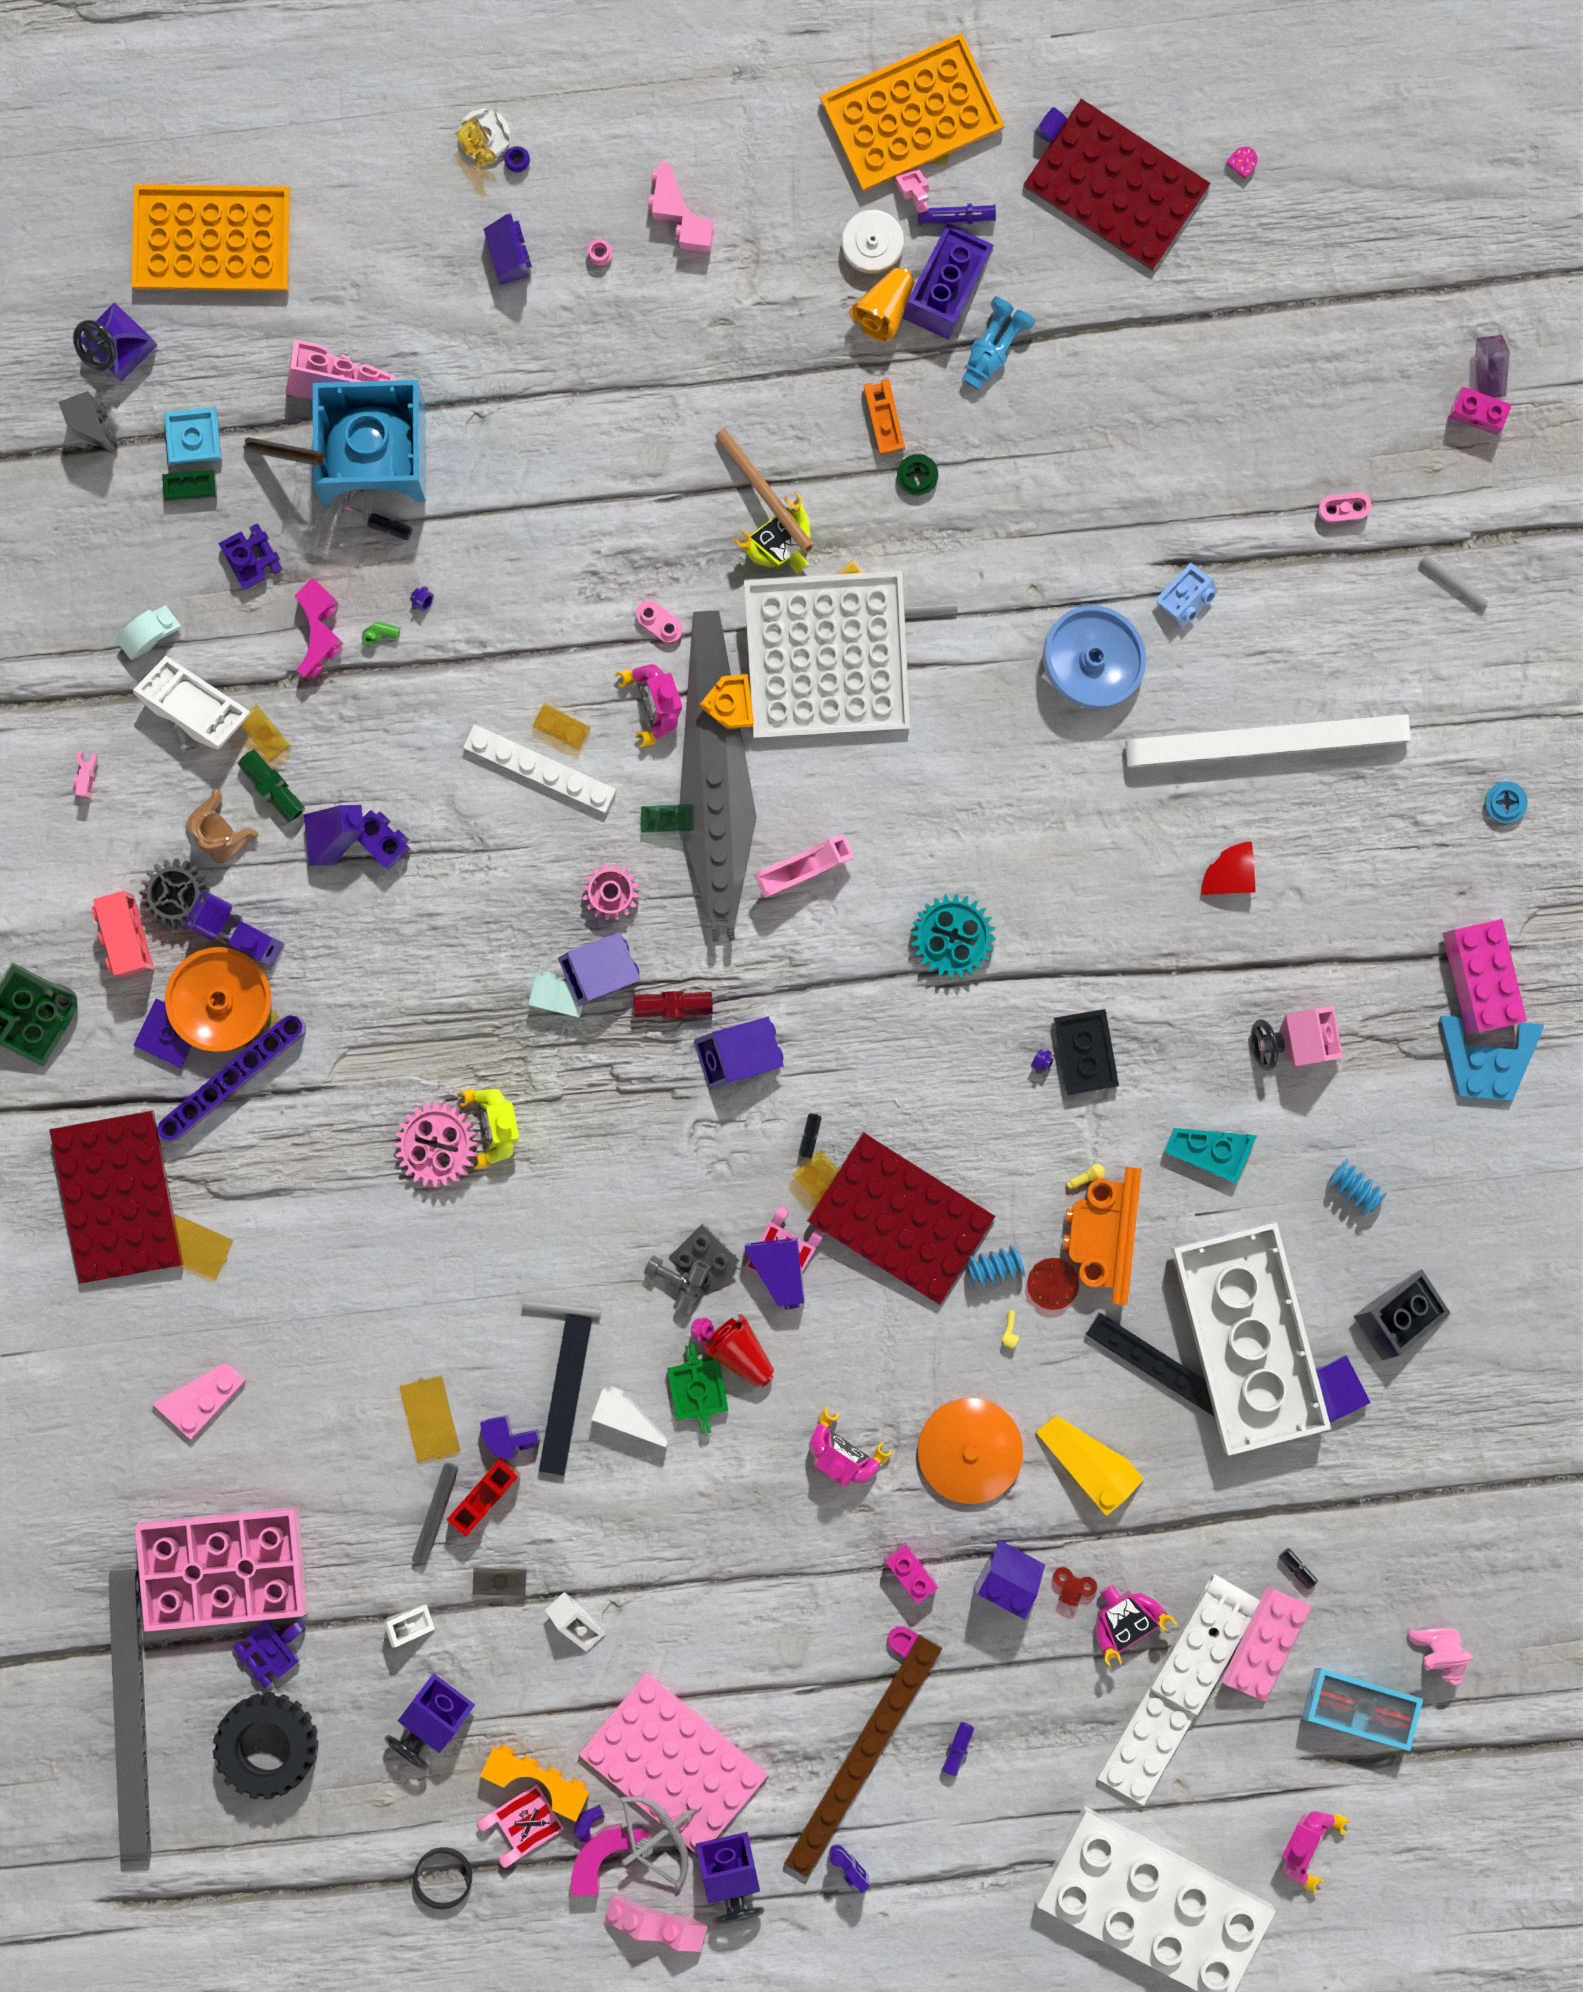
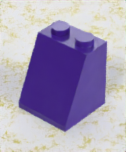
(739, 1052)
(1010, 1579)

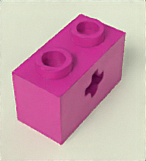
(1479, 410)
(911, 1572)

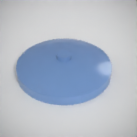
(1094, 657)

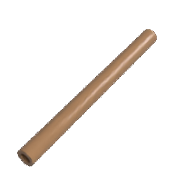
(764, 490)

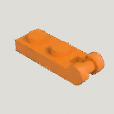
(884, 418)

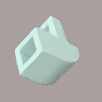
(146, 630)

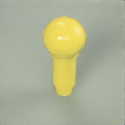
(1094, 1172)

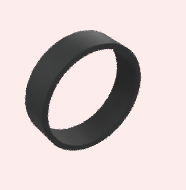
(442, 1850)

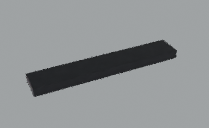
(1151, 1361)
(565, 1395)

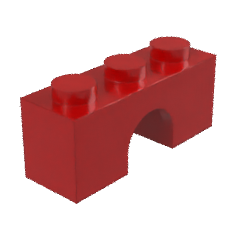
(483, 1496)

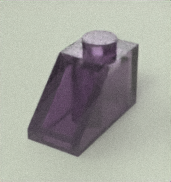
(1492, 365)

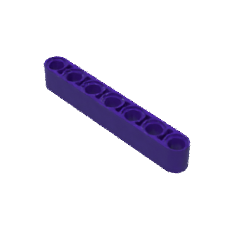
(219, 1081)

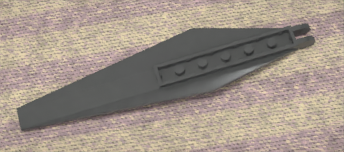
(715, 782)

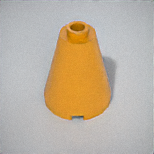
(884, 305)

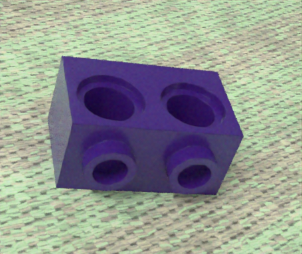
(376, 843)

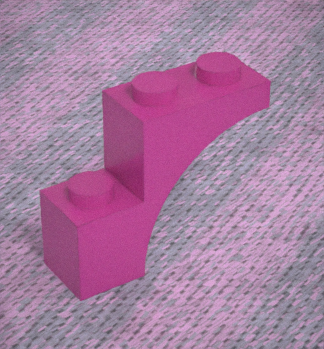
(323, 642)

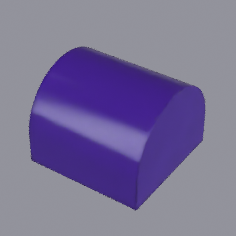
(1051, 125)

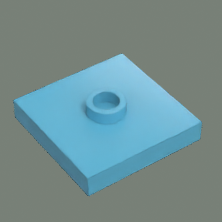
(192, 436)

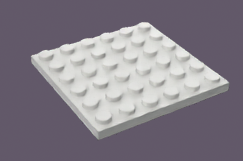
(827, 653)

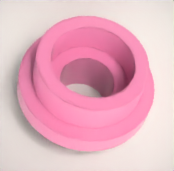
(596, 245)

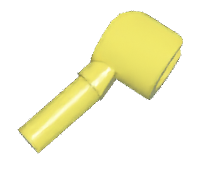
(1009, 1339)

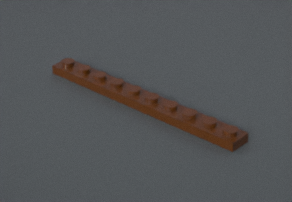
(862, 1755)

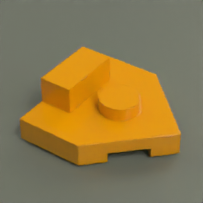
(730, 702)

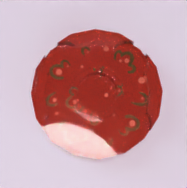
(1052, 1283)

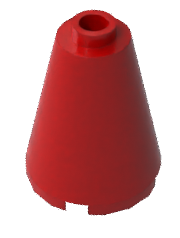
(741, 1352)

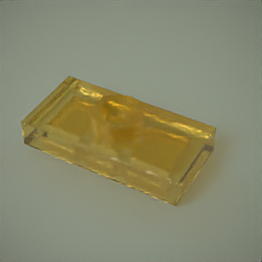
(561, 726)
(265, 734)

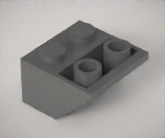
(87, 420)

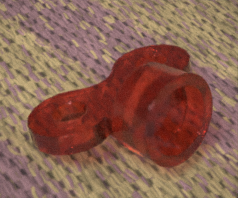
(1073, 1587)

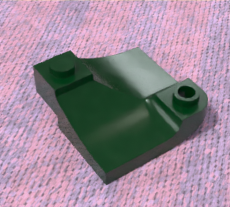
(32, 1014)

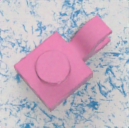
(914, 185)
(84, 781)

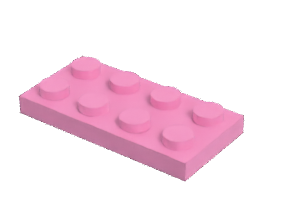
(1266, 1644)

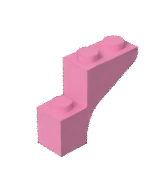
(668, 205)
(804, 866)
(649, 1924)

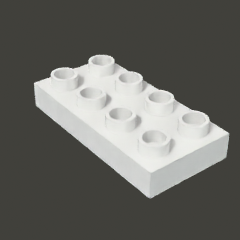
(1251, 1338)
(1154, 1904)

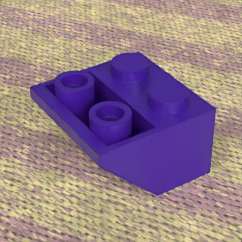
(507, 254)

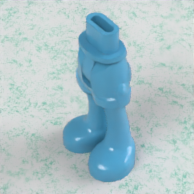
(986, 356)

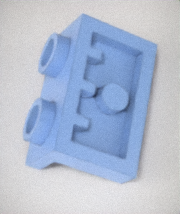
(1187, 595)

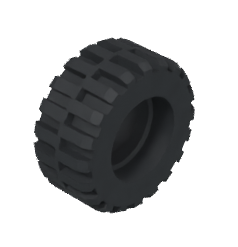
(240, 1770)

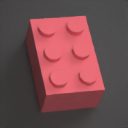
(122, 934)

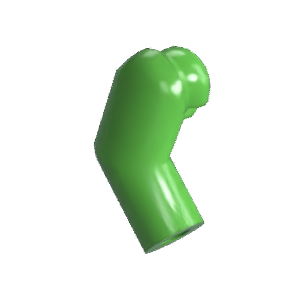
(378, 631)

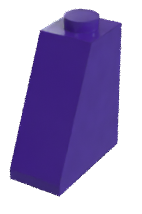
(332, 833)
(780, 1269)

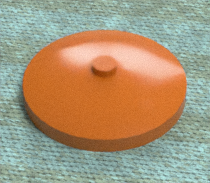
(218, 999)
(970, 1450)

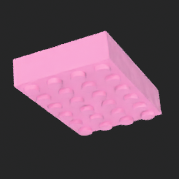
(221, 1568)

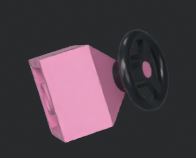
(1302, 1038)

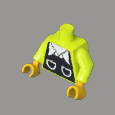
(772, 543)
(497, 1122)

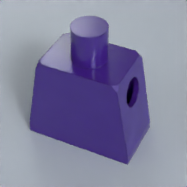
(256, 943)

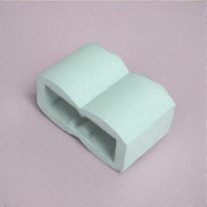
(553, 995)

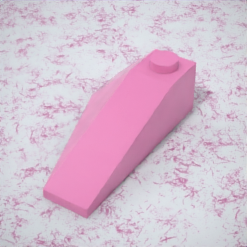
(313, 364)

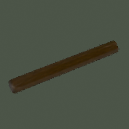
(284, 451)

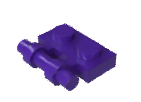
(253, 574)
(271, 1648)
(854, 1873)

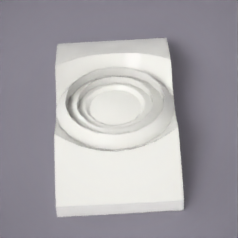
(190, 703)

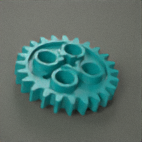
(960, 913)

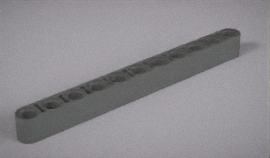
(129, 1714)

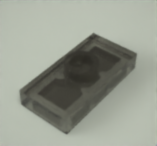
(499, 1581)

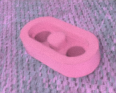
(1344, 507)
(658, 622)

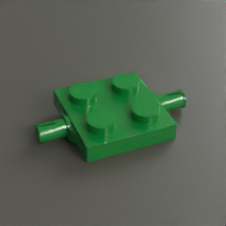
(697, 1389)

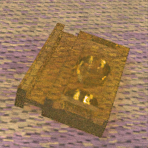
(816, 1175)

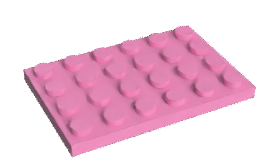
(674, 1757)

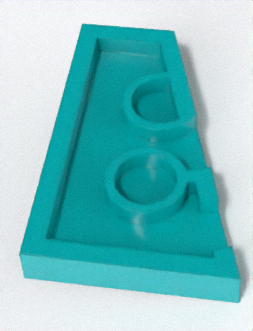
(1211, 1150)

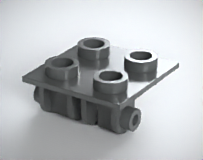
(708, 1248)

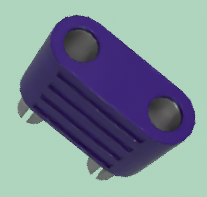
(210, 916)

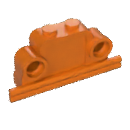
(1104, 1233)

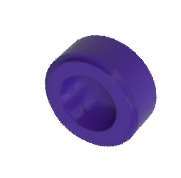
(293, 1630)

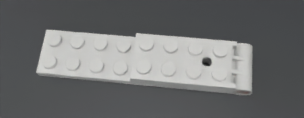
(1179, 1689)

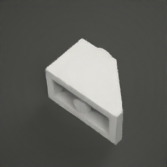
(574, 1622)

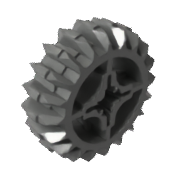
(164, 899)

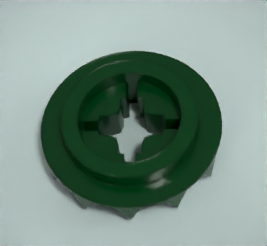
(908, 467)

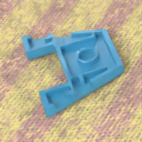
(1488, 1070)

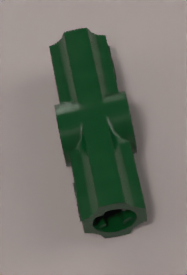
(271, 785)

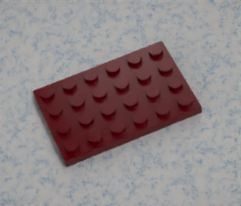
(1116, 184)
(116, 1196)
(901, 1218)

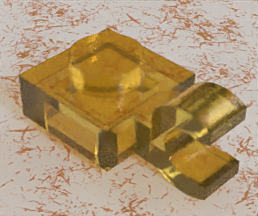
(473, 141)

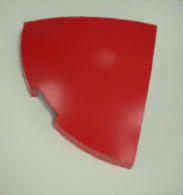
(1231, 872)

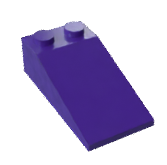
(947, 281)

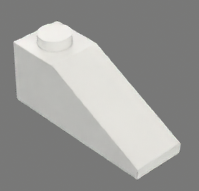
(623, 1414)

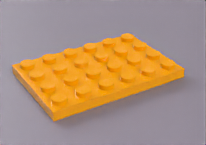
(912, 112)
(211, 237)

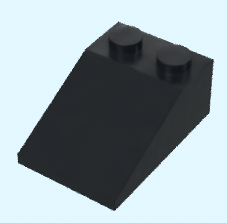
(1402, 1315)

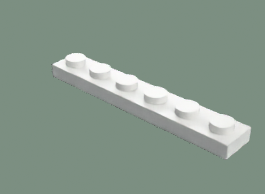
(539, 768)

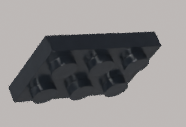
(1086, 1052)

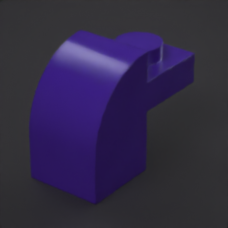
(499, 1437)

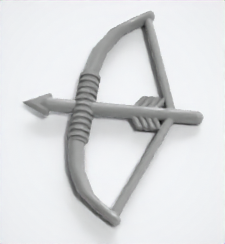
(645, 1846)

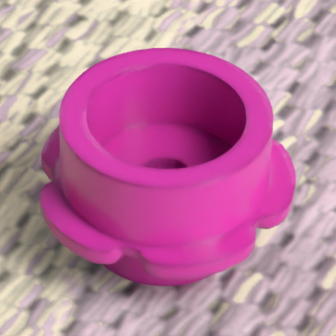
(702, 1329)

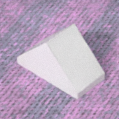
(408, 1625)

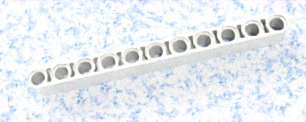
(1267, 741)

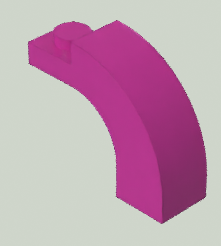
(602, 1843)

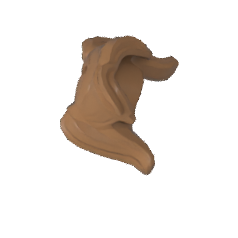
(214, 833)

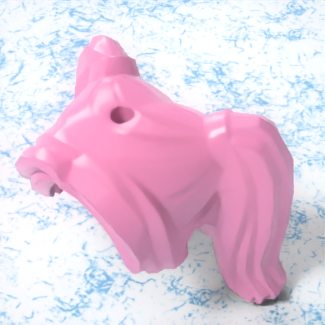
(1446, 1653)

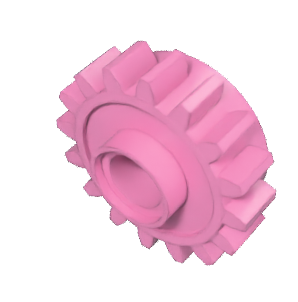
(621, 901)

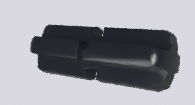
(394, 528)
(808, 1141)
(1295, 1565)

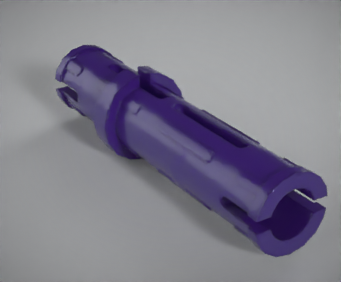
(988, 214)

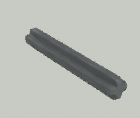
(434, 1513)

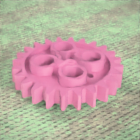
(442, 1121)

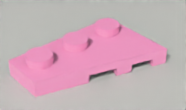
(200, 1399)

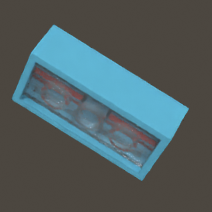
(1362, 1709)

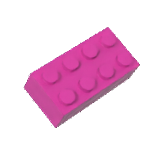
(1484, 976)

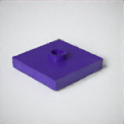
(160, 1038)

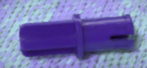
(958, 1748)

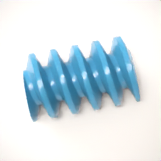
(1356, 1188)
(995, 1266)

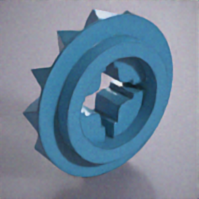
(1515, 794)

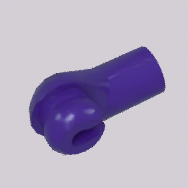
(584, 1822)

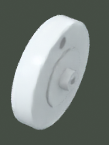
(872, 241)

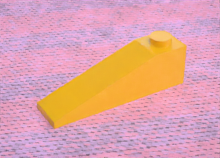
(1098, 1469)

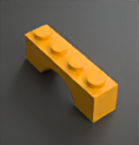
(566, 1795)

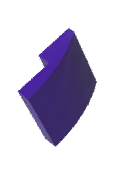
(1341, 1388)

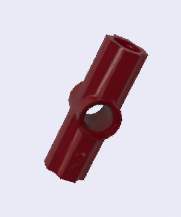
(672, 1004)

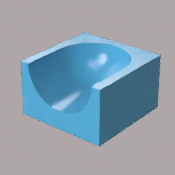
(369, 438)

